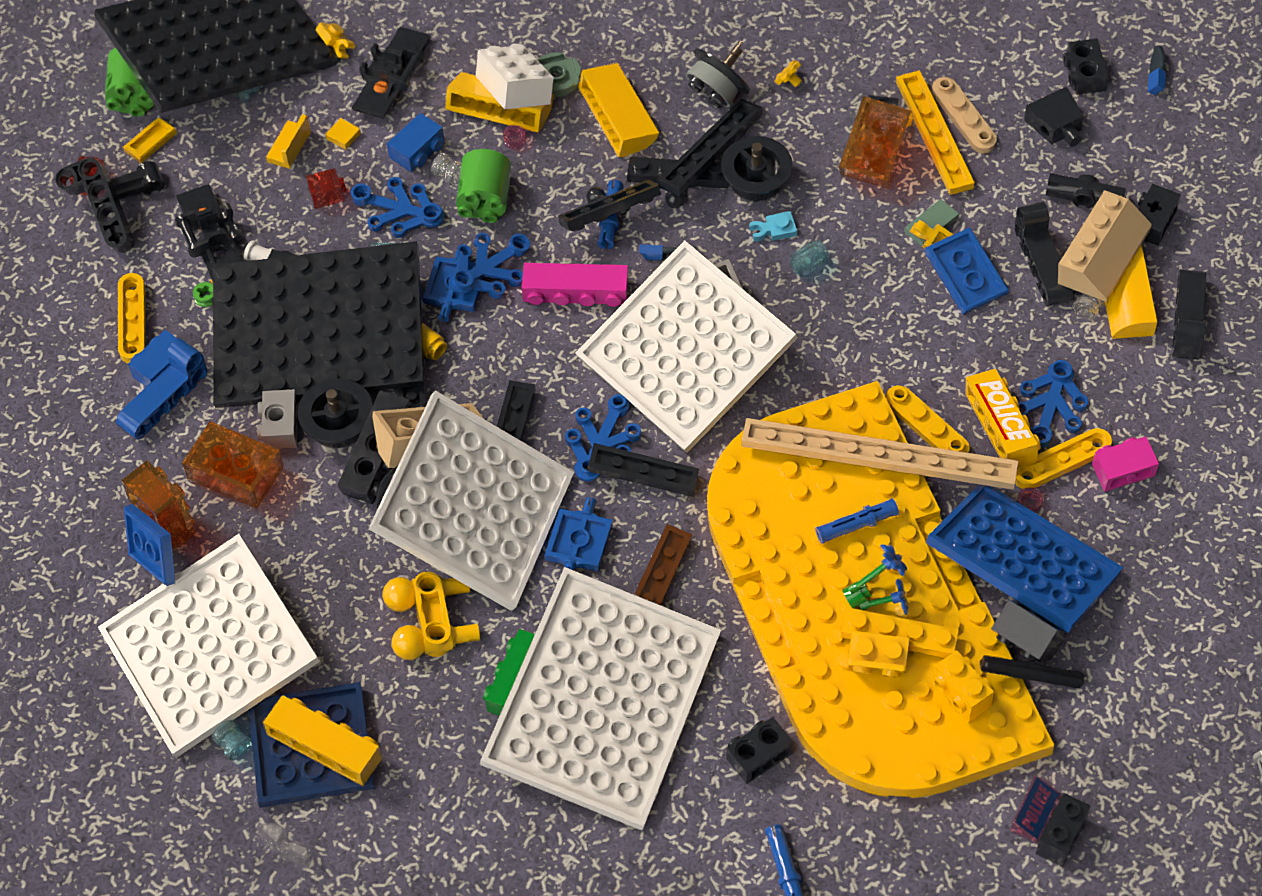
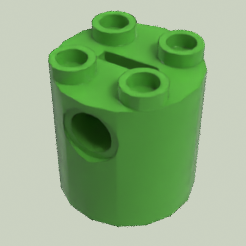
(123, 89)
(483, 185)

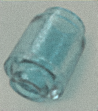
(808, 258)

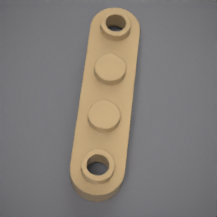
(964, 115)

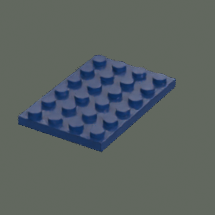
(1025, 556)

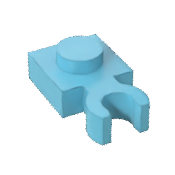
(777, 226)

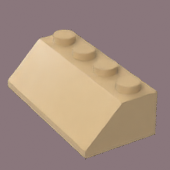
(1103, 247)
(396, 428)

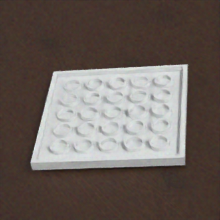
(686, 346)
(472, 501)
(208, 645)

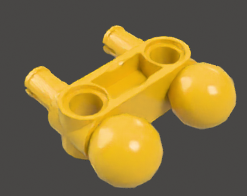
(410, 641)

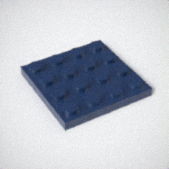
(290, 776)

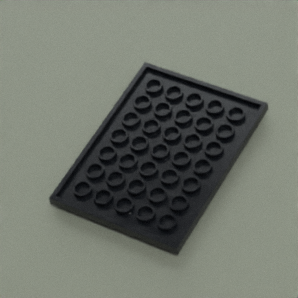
(212, 47)
(317, 321)

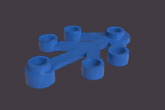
(399, 208)
(486, 267)
(1053, 400)
(603, 437)

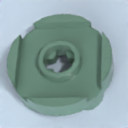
(567, 68)

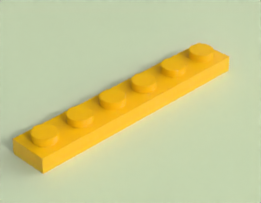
(935, 133)

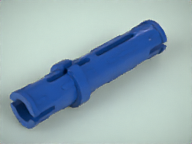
(610, 225)
(857, 520)
(789, 879)

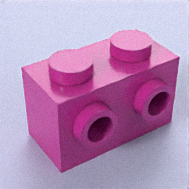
(1125, 463)

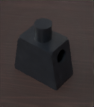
(1056, 117)

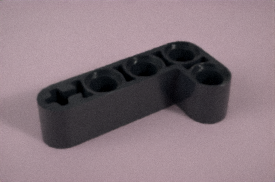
(102, 207)
(1037, 245)
(1189, 314)

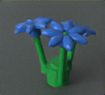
(858, 592)

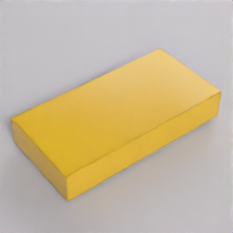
(150, 140)

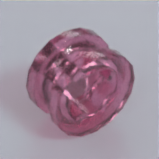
(513, 143)
(1035, 496)

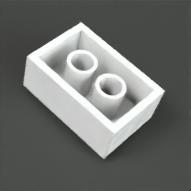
(514, 76)

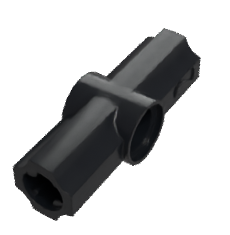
(1081, 190)

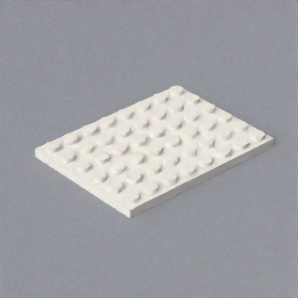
(601, 698)

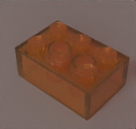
(875, 142)
(233, 464)
(161, 501)

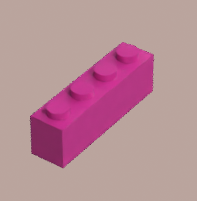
(575, 284)

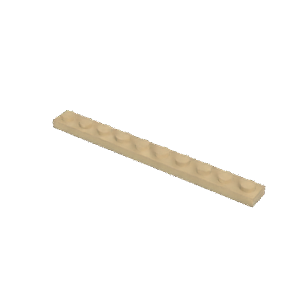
(880, 453)

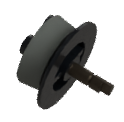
(716, 77)

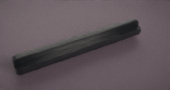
(1031, 671)

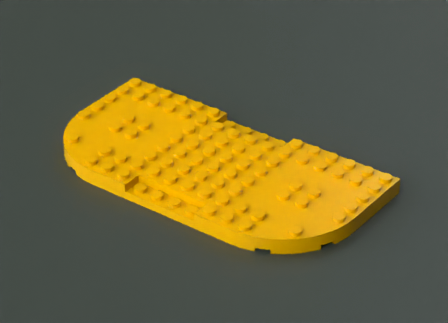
(861, 727)

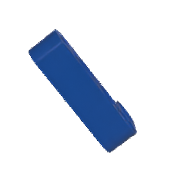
(162, 394)

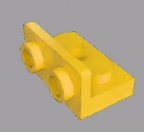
(878, 652)

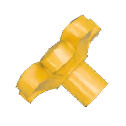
(789, 74)

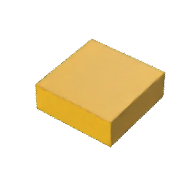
(343, 133)

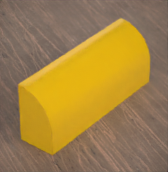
(471, 98)
(617, 109)
(1131, 302)

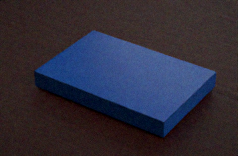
(966, 271)
(149, 544)

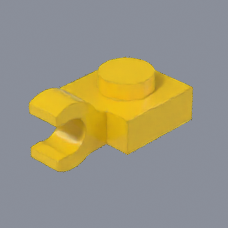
(333, 36)
(931, 235)

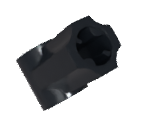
(145, 179)

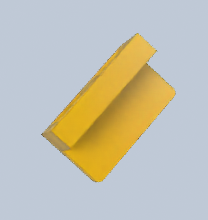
(289, 142)

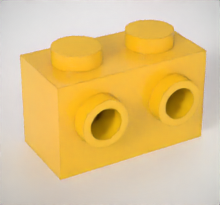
(963, 686)

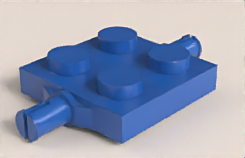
(439, 292)
(579, 538)

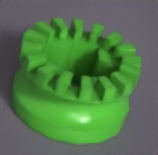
(202, 288)

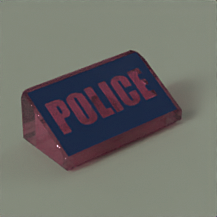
(1035, 810)

